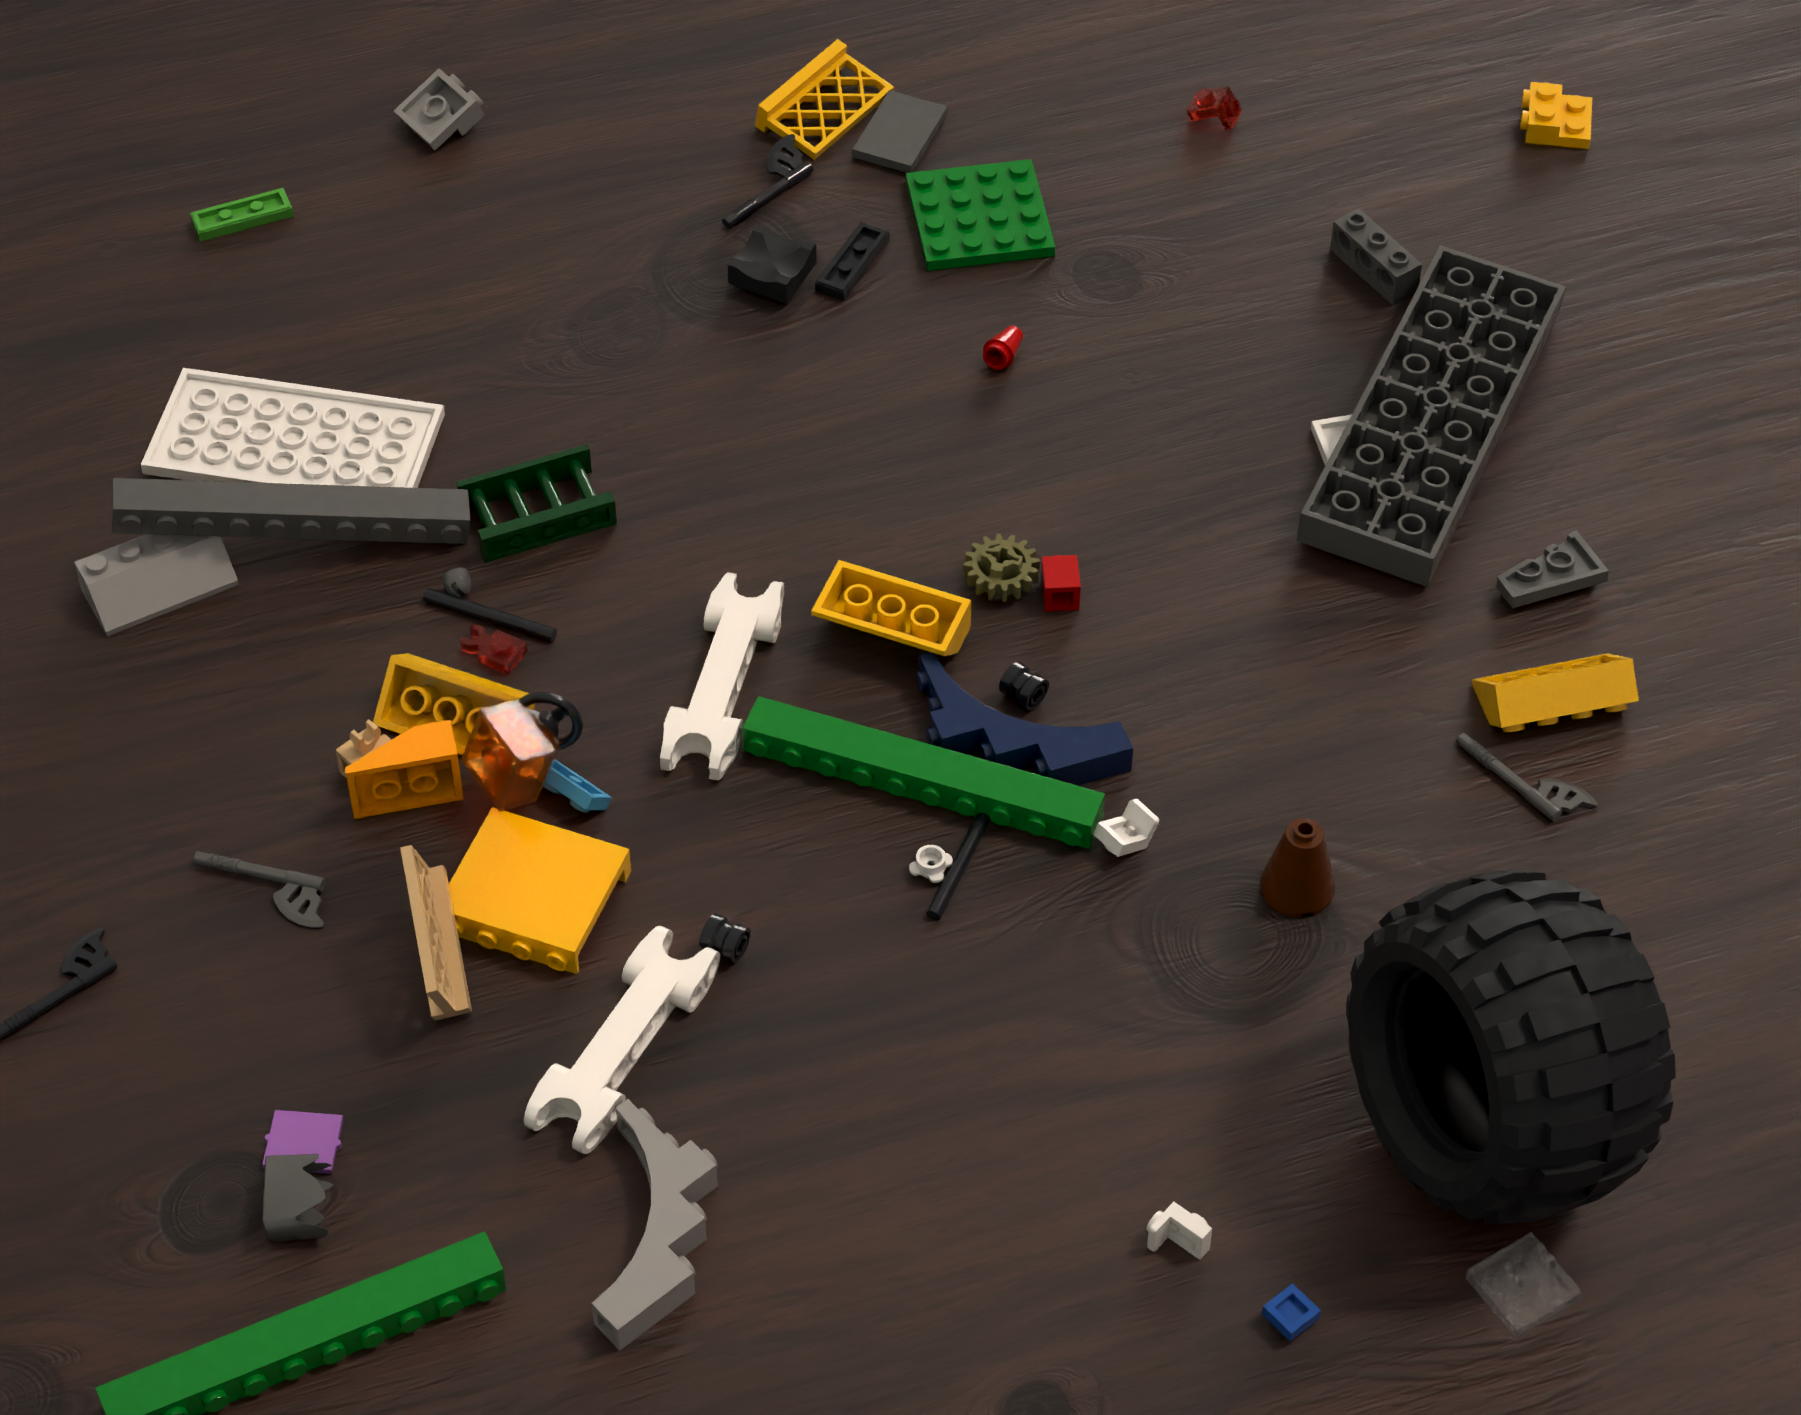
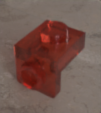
(1214, 103)

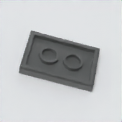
(900, 132)

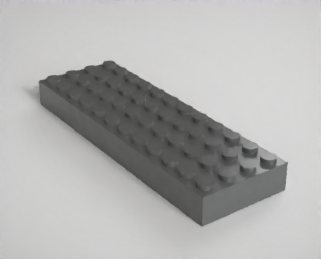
(1431, 416)

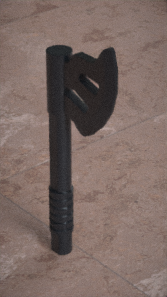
(789, 177)
(84, 977)

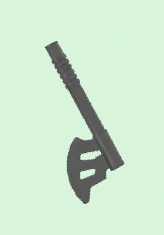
(1538, 798)
(294, 880)

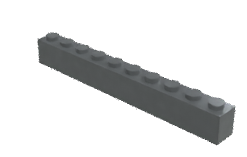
(290, 511)

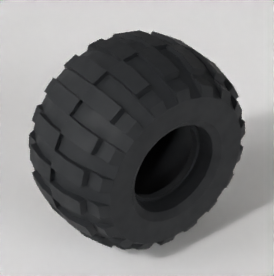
(1510, 1046)

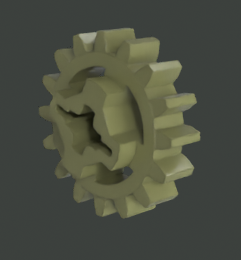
(1001, 567)

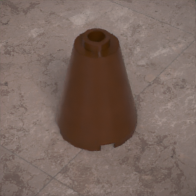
(1299, 871)

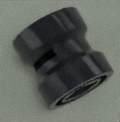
(1023, 685)
(725, 937)

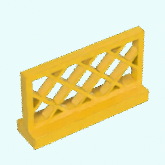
(801, 89)

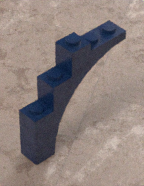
(1055, 752)

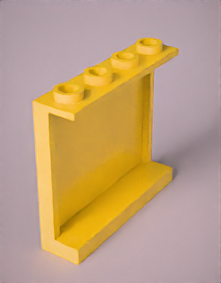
(534, 888)

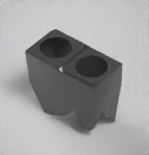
(291, 1196)

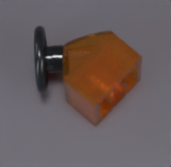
(517, 746)

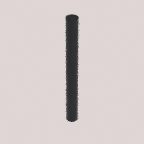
(490, 615)
(958, 866)

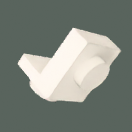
(1128, 832)
(1181, 1227)

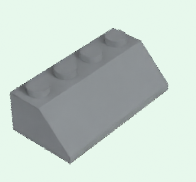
(152, 577)

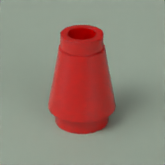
(1002, 348)

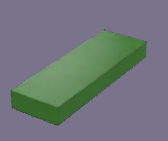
(241, 214)

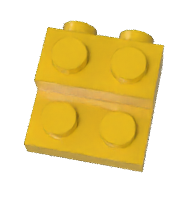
(1555, 117)

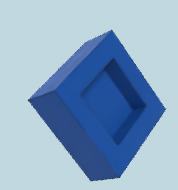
(1291, 1312)

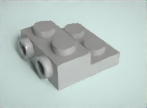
(440, 109)

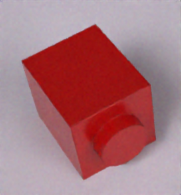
(1060, 583)

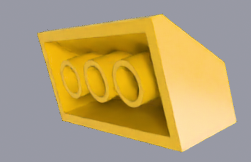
(894, 609)
(1557, 691)
(428, 692)

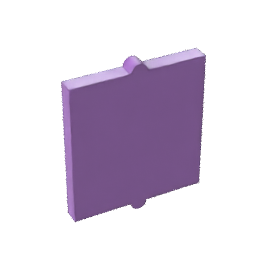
(305, 1134)

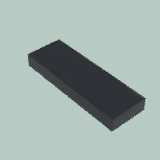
(852, 261)

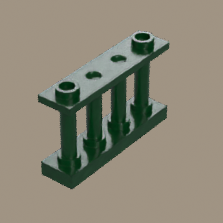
(544, 527)

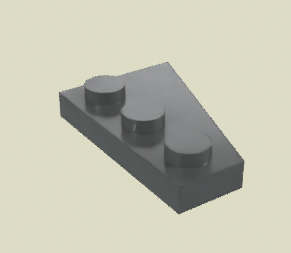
(1554, 573)

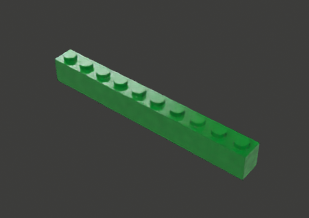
(923, 772)
(311, 1334)

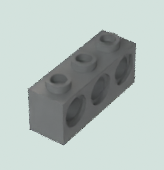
(1375, 256)

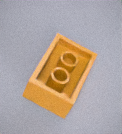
(407, 772)

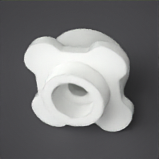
(931, 855)

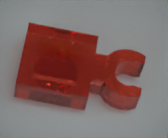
(495, 651)

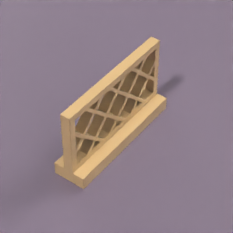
(436, 936)

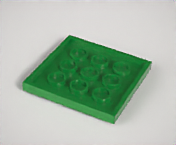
(979, 214)

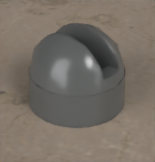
(457, 581)

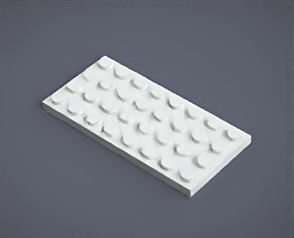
(289, 434)

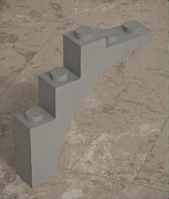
(658, 1274)

